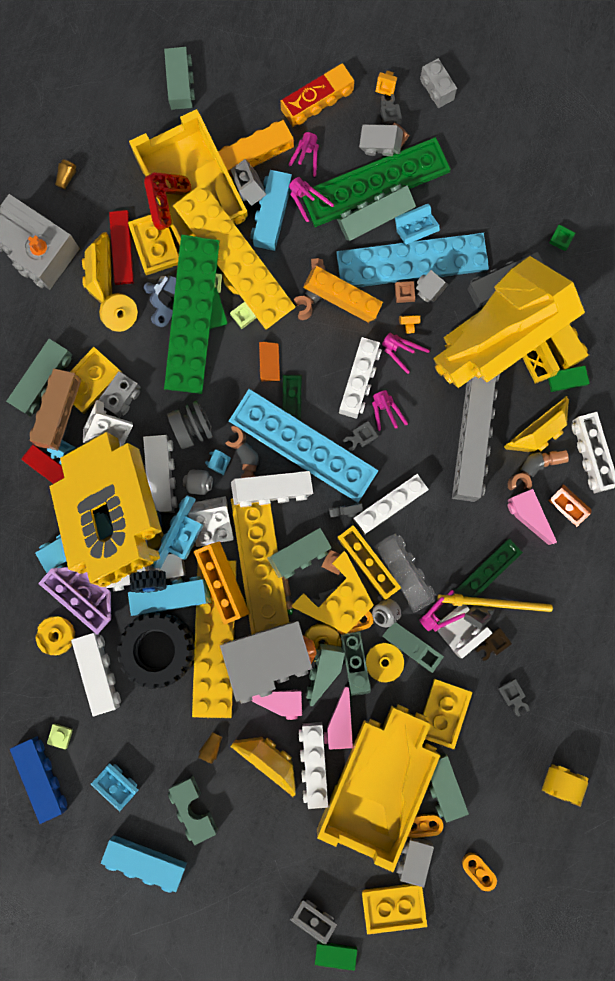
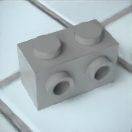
(438, 83)
(381, 139)
(248, 182)
(430, 286)
(120, 394)
(415, 861)
(313, 922)

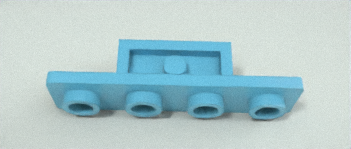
(180, 535)

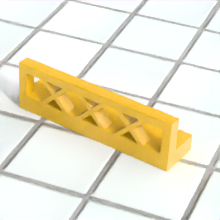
(547, 362)

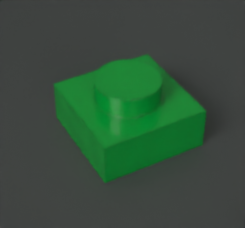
(562, 237)

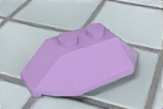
(79, 596)

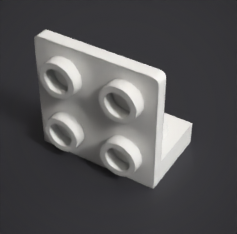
(100, 422)
(215, 518)
(461, 634)

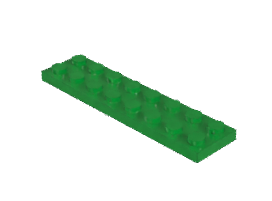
(408, 168)
(191, 314)

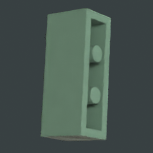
(179, 78)
(299, 554)
(447, 791)

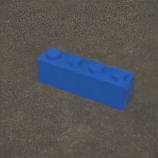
(39, 779)

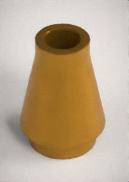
(65, 173)
(210, 749)

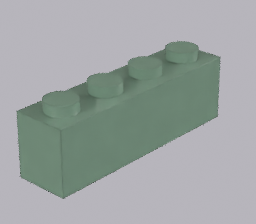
(376, 212)
(34, 383)

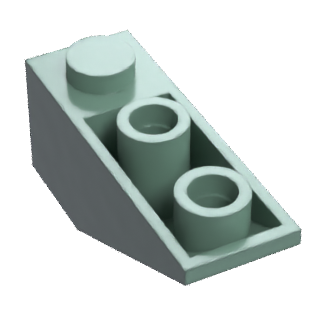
(413, 647)
(355, 664)
(326, 669)

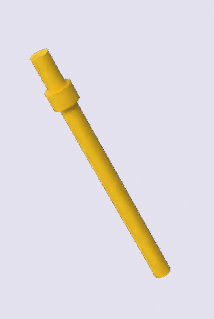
(459, 600)

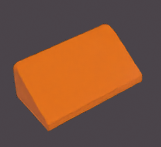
(269, 361)
(570, 505)

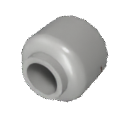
(198, 482)
(386, 613)

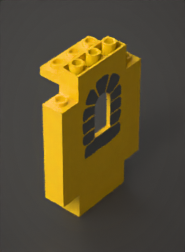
(100, 476)

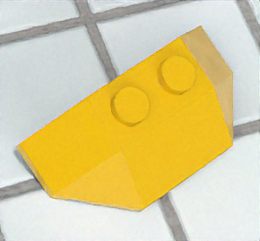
(98, 268)
(542, 429)
(268, 760)

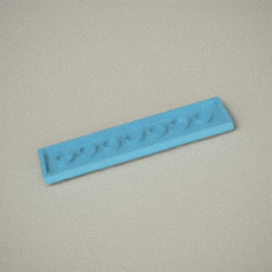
(410, 261)
(303, 445)

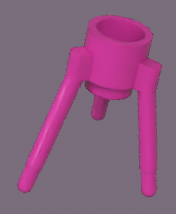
(307, 144)
(300, 188)
(393, 342)
(384, 401)
(430, 619)

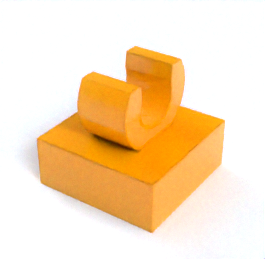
(386, 83)
(409, 321)

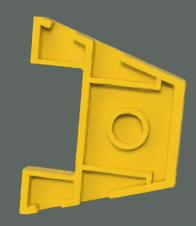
(344, 605)

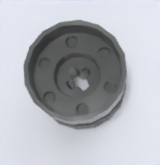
(189, 425)

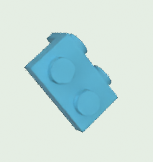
(416, 224)
(115, 786)

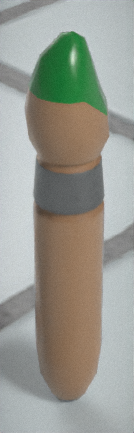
(289, 603)

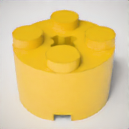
(565, 785)

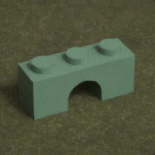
(197, 826)

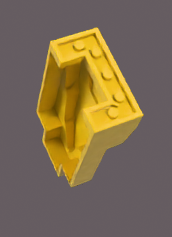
(189, 153)
(519, 316)
(381, 787)

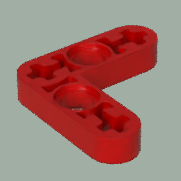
(160, 190)

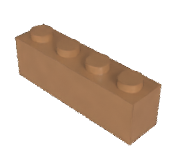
(55, 409)

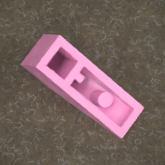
(529, 512)
(282, 702)
(339, 727)

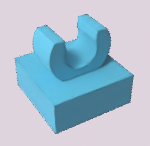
(64, 449)
(218, 462)

